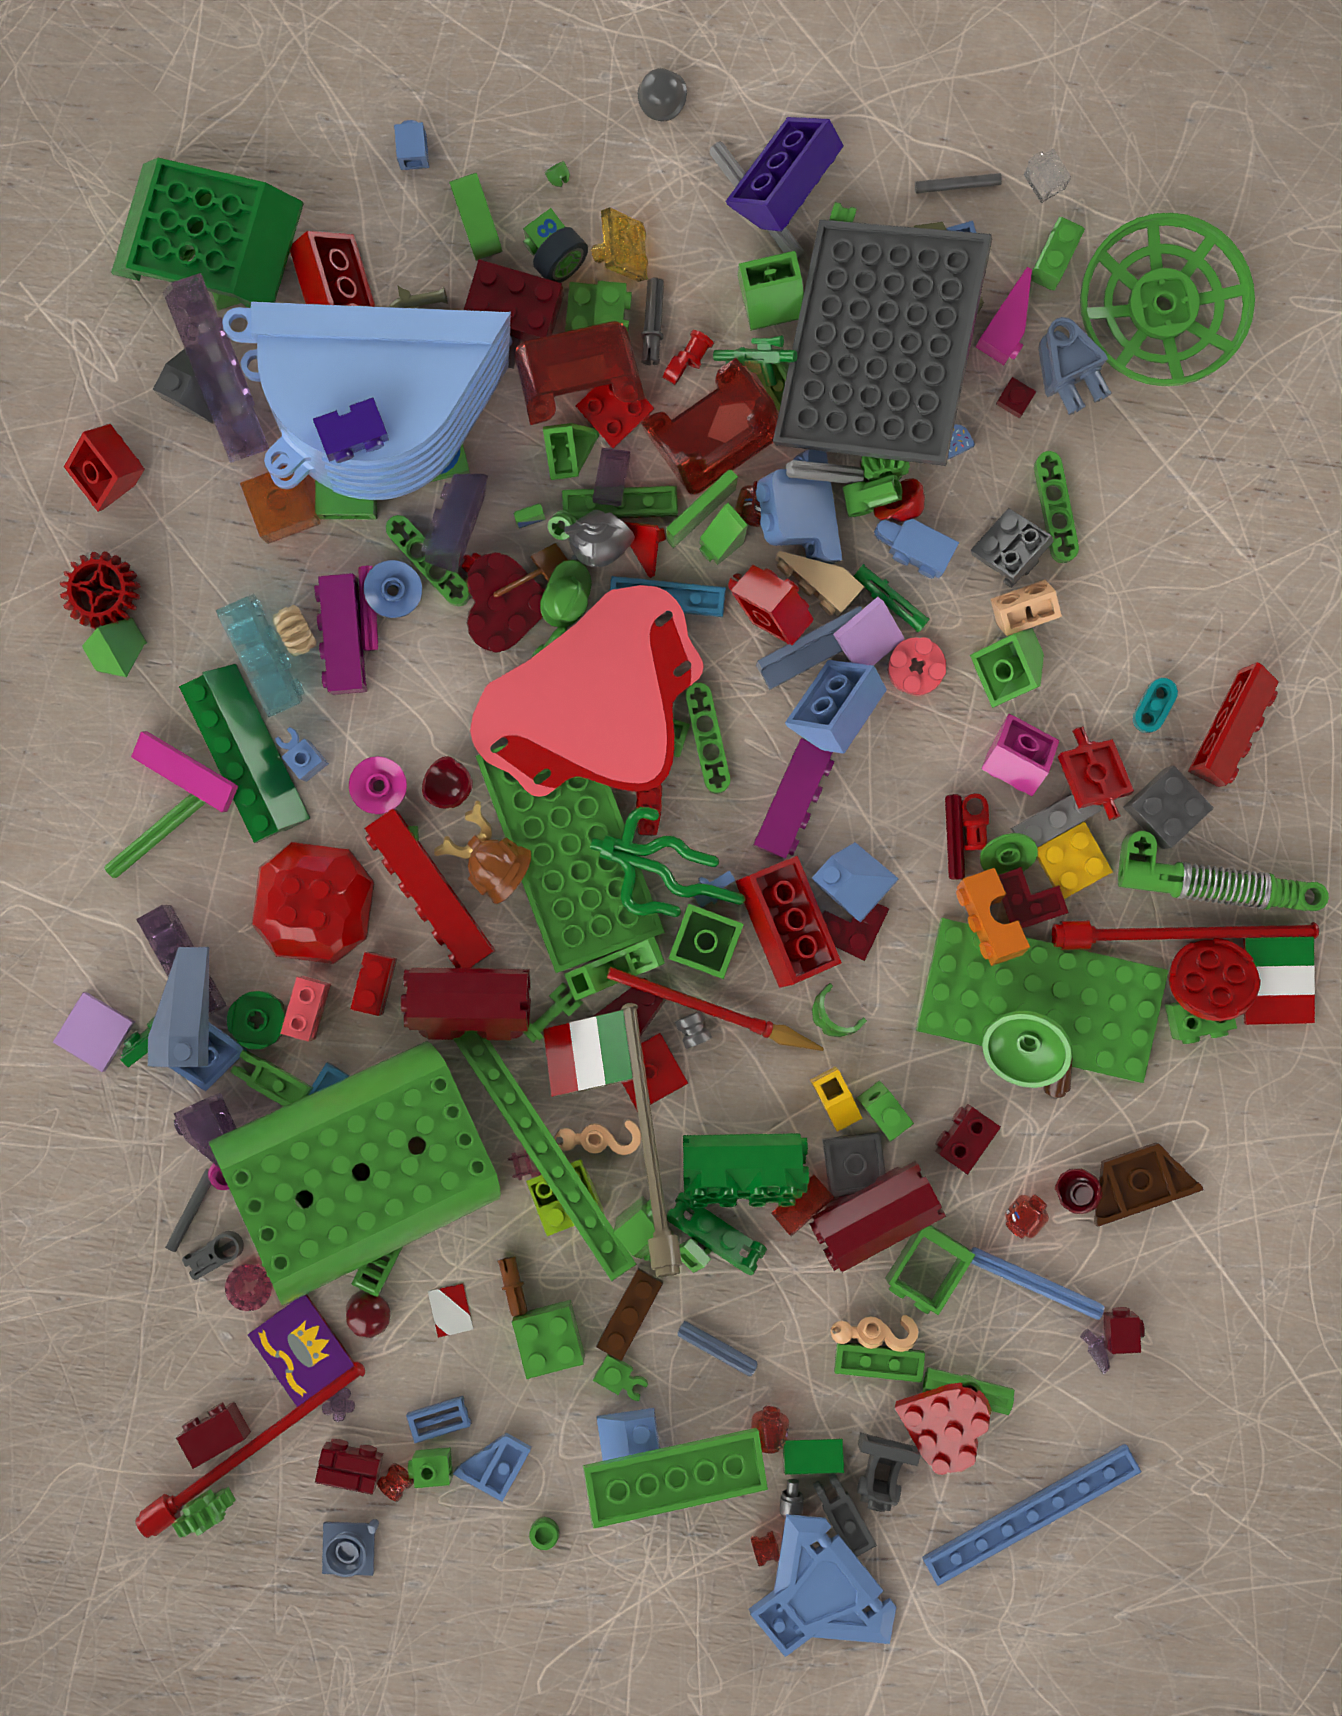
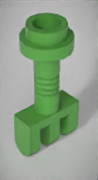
(553, 1011)

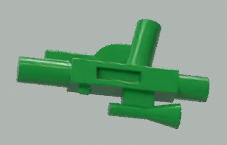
(759, 359)

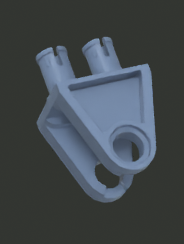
(1070, 362)

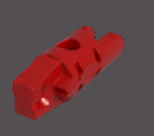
(652, 800)

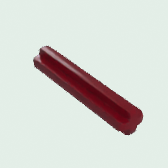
(955, 838)

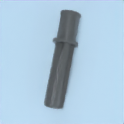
(653, 319)

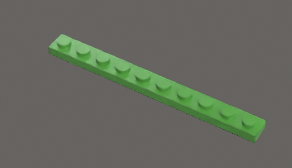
(546, 1154)

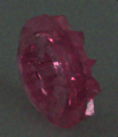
(235, 1284)

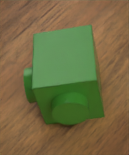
(431, 1467)

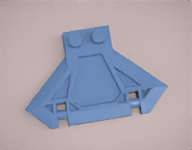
(821, 1591)

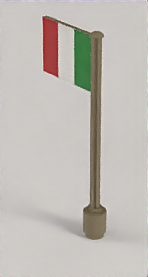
(602, 1054)

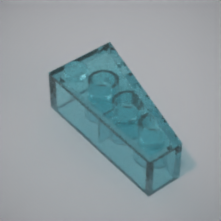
(260, 654)

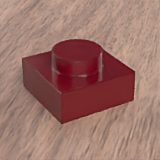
(1016, 397)

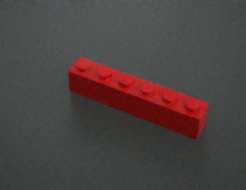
(429, 889)

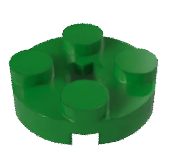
(244, 1031)

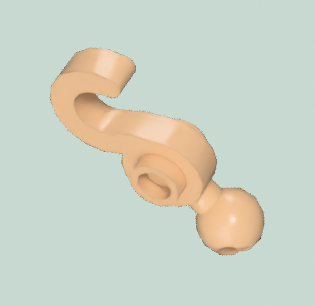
(597, 1137)
(872, 1333)

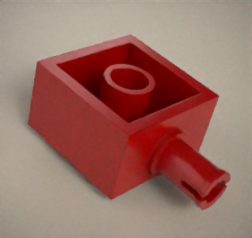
(772, 603)

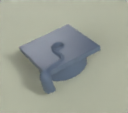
(349, 1548)

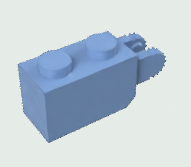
(917, 545)

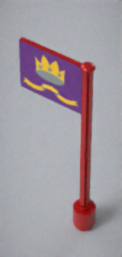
(310, 1369)

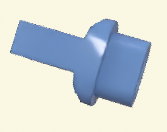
(721, 882)

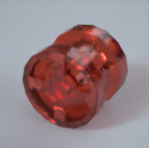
(395, 1482)
(765, 1548)

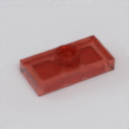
(796, 1216)

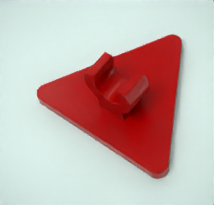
(646, 545)

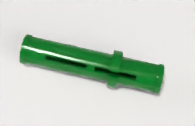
(917, 620)

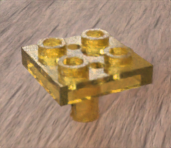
(622, 245)

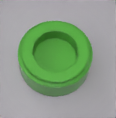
(544, 1533)

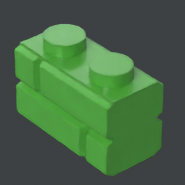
(1056, 253)

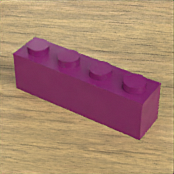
(341, 634)
(792, 800)

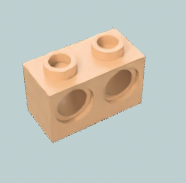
(1026, 607)

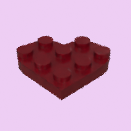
(506, 619)

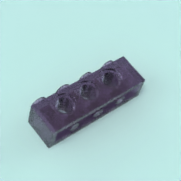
(165, 936)

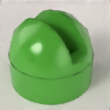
(557, 174)

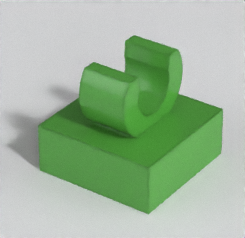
(693, 1255)

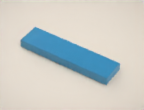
(691, 597)

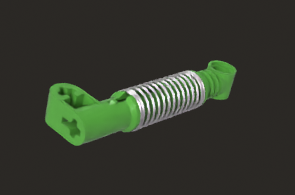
(1203, 882)

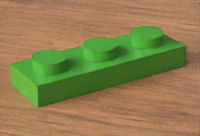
(879, 1362)

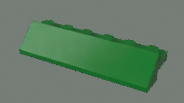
(244, 752)

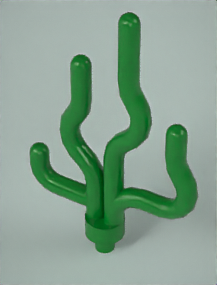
(628, 856)

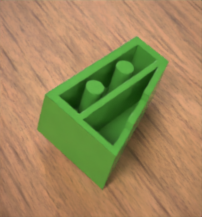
(636, 1227)

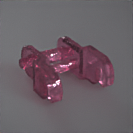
(514, 1158)

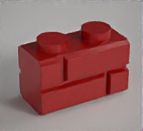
(373, 983)

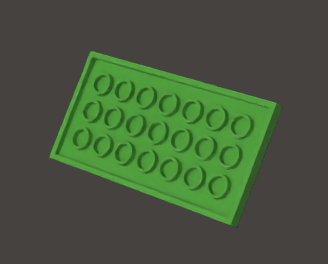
(567, 882)
(1097, 999)

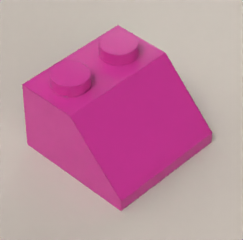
(1020, 755)

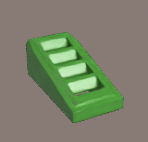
(369, 1286)

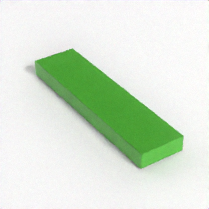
(636, 503)

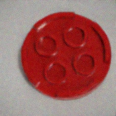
(1214, 979)

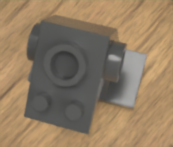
(878, 1493)

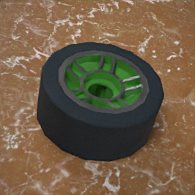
(560, 255)

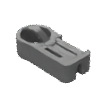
(212, 1256)

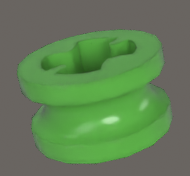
(554, 528)

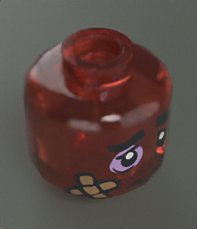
(772, 1428)

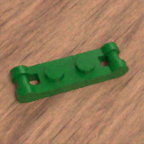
(716, 1235)

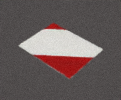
(450, 1310)

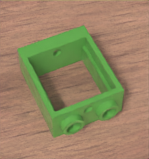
(923, 1302)

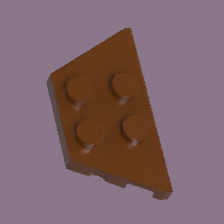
(1141, 1182)

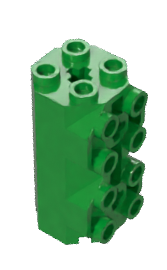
(746, 1167)

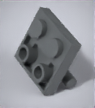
(1012, 546)

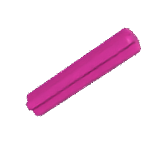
(368, 616)

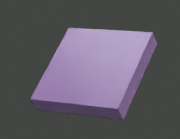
(869, 634)
(93, 1032)

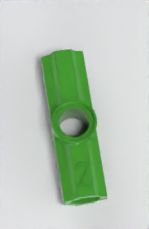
(999, 1397)

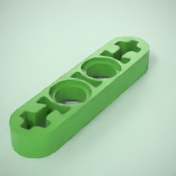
(1060, 506)
(420, 563)
(705, 738)

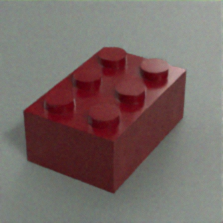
(529, 298)

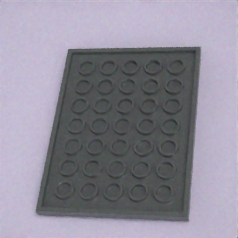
(883, 341)

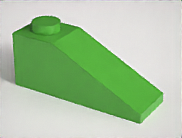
(723, 535)

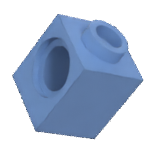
(411, 145)

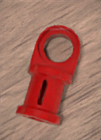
(689, 356)
(976, 824)

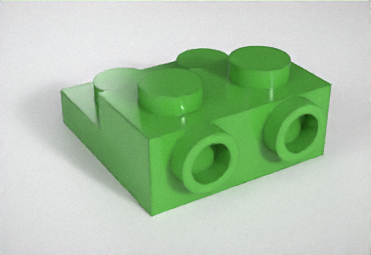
(597, 304)

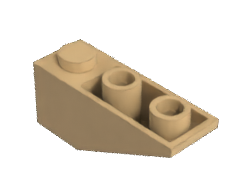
(828, 582)

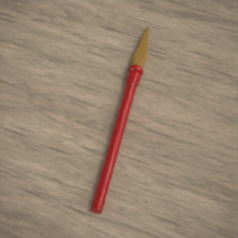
(779, 1033)

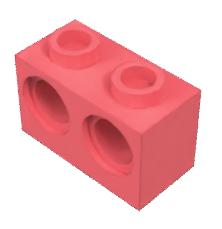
(305, 1008)

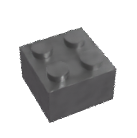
(1168, 807)

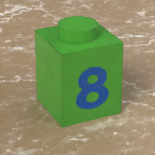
(540, 230)

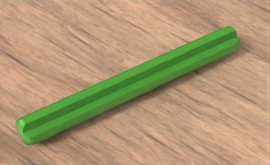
(153, 835)

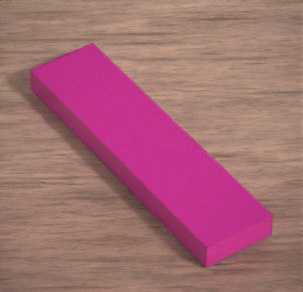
(184, 771)

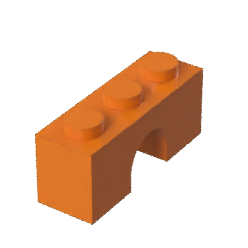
(998, 940)

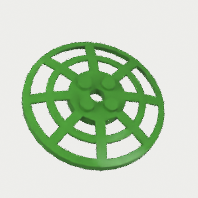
(1175, 287)

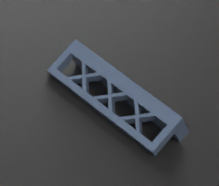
(804, 653)

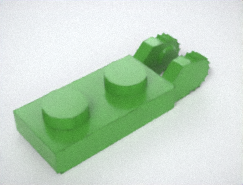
(271, 1080)

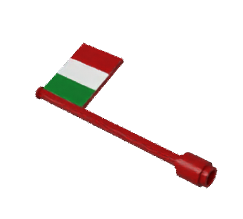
(1279, 952)

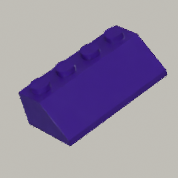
(786, 172)

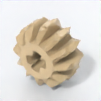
(294, 630)

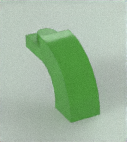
(632, 960)

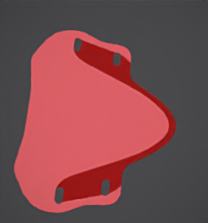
(594, 698)

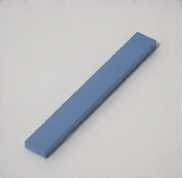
(1031, 1514)

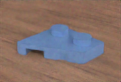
(495, 1466)

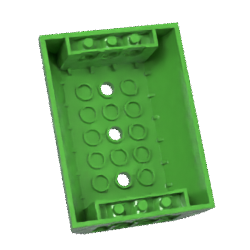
(320, 1142)

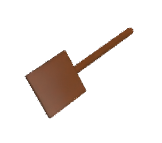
(545, 560)

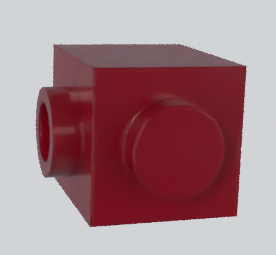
(1123, 1331)

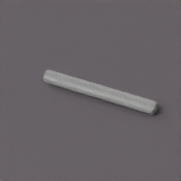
(735, 173)

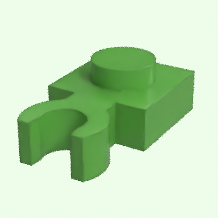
(616, 1375)

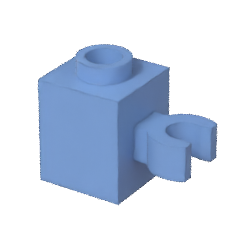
(302, 756)

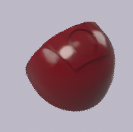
(446, 783)

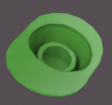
(566, 594)

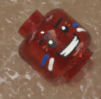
(748, 506)
(1026, 1216)

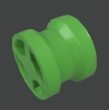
(842, 214)

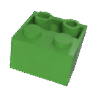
(771, 290)

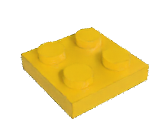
(1073, 860)

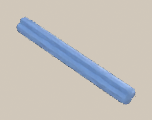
(1037, 1284)

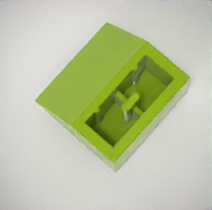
(549, 1208)

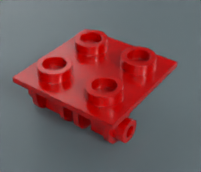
(611, 416)

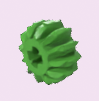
(879, 468)

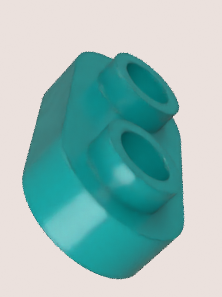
(1154, 706)

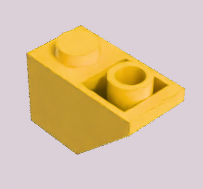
(836, 1098)

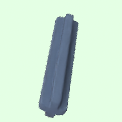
(717, 1348)

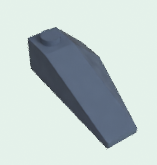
(182, 1018)

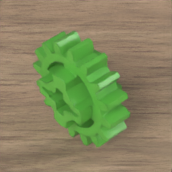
(203, 1512)

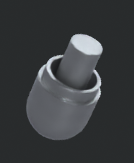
(791, 1499)

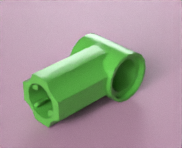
(864, 496)

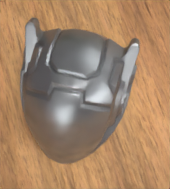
(598, 538)

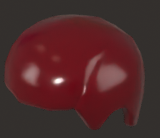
(1078, 1191)
(367, 1314)

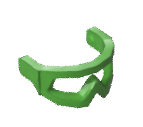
(825, 1023)

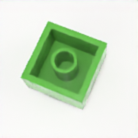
(705, 941)
(548, 1339)

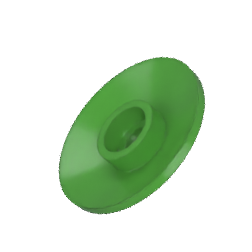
(1009, 853)

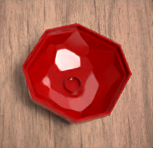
(312, 903)

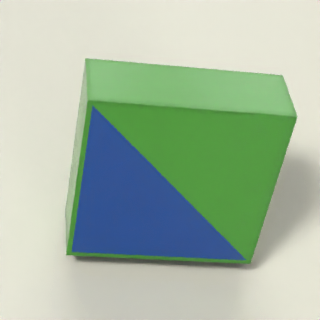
(529, 515)

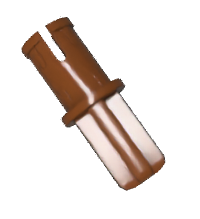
(513, 1286)

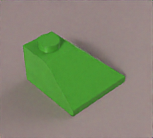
(1010, 666)

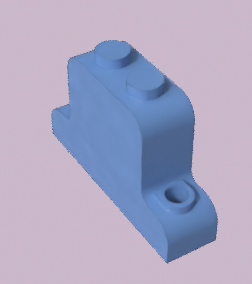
(800, 512)

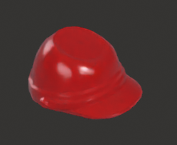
(909, 507)

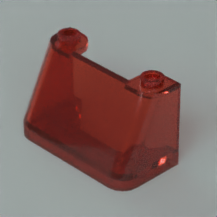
(576, 363)
(717, 430)

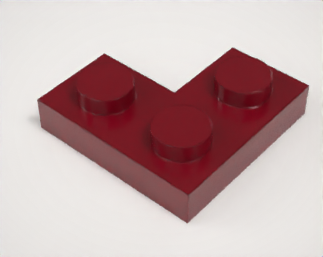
(1028, 907)
(855, 936)

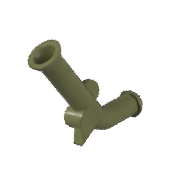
(414, 301)

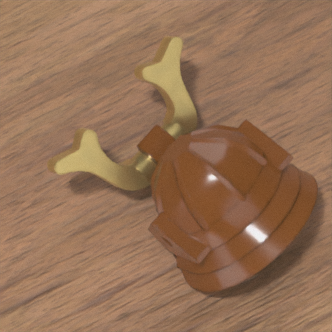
(492, 864)

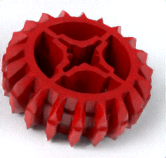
(101, 567)

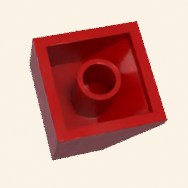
(103, 466)

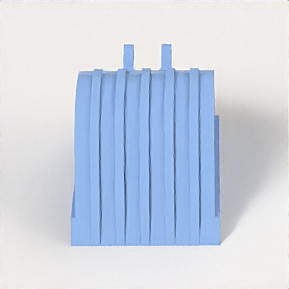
(420, 366)

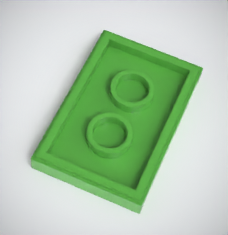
(701, 508)

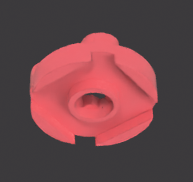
(922, 650)

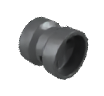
(693, 1029)

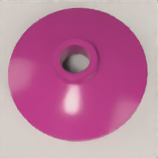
(363, 781)

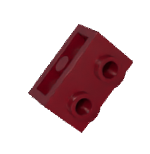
(966, 1138)

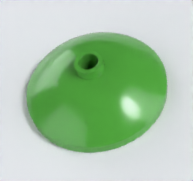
(1027, 1060)

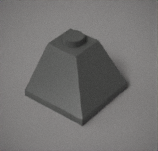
(180, 387)

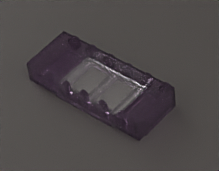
(215, 367)

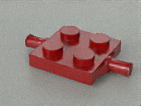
(1095, 773)

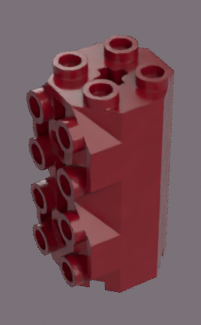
(457, 1000)
(876, 1216)

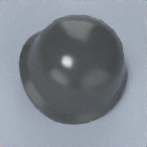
(662, 94)

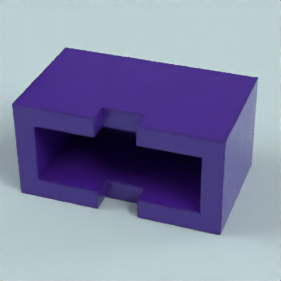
(352, 431)

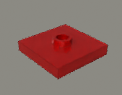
(661, 1071)

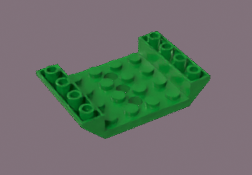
(242, 238)

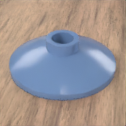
(394, 574)

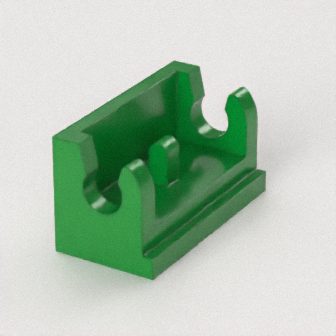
(813, 1456)

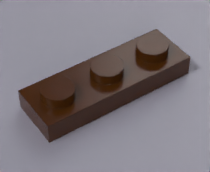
(629, 1314)

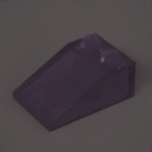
(204, 1123)

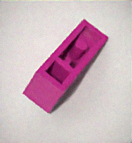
(1008, 325)

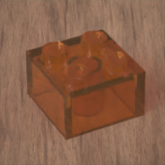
(279, 510)

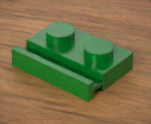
(136, 1046)

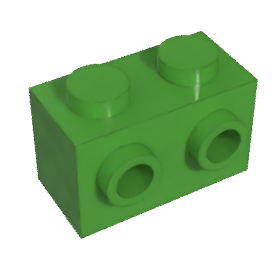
(1189, 1027)

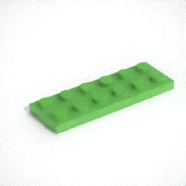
(675, 1477)

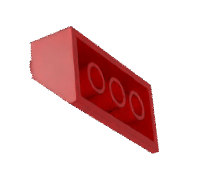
(330, 269)
(1234, 725)
(788, 922)

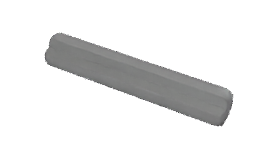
(824, 472)

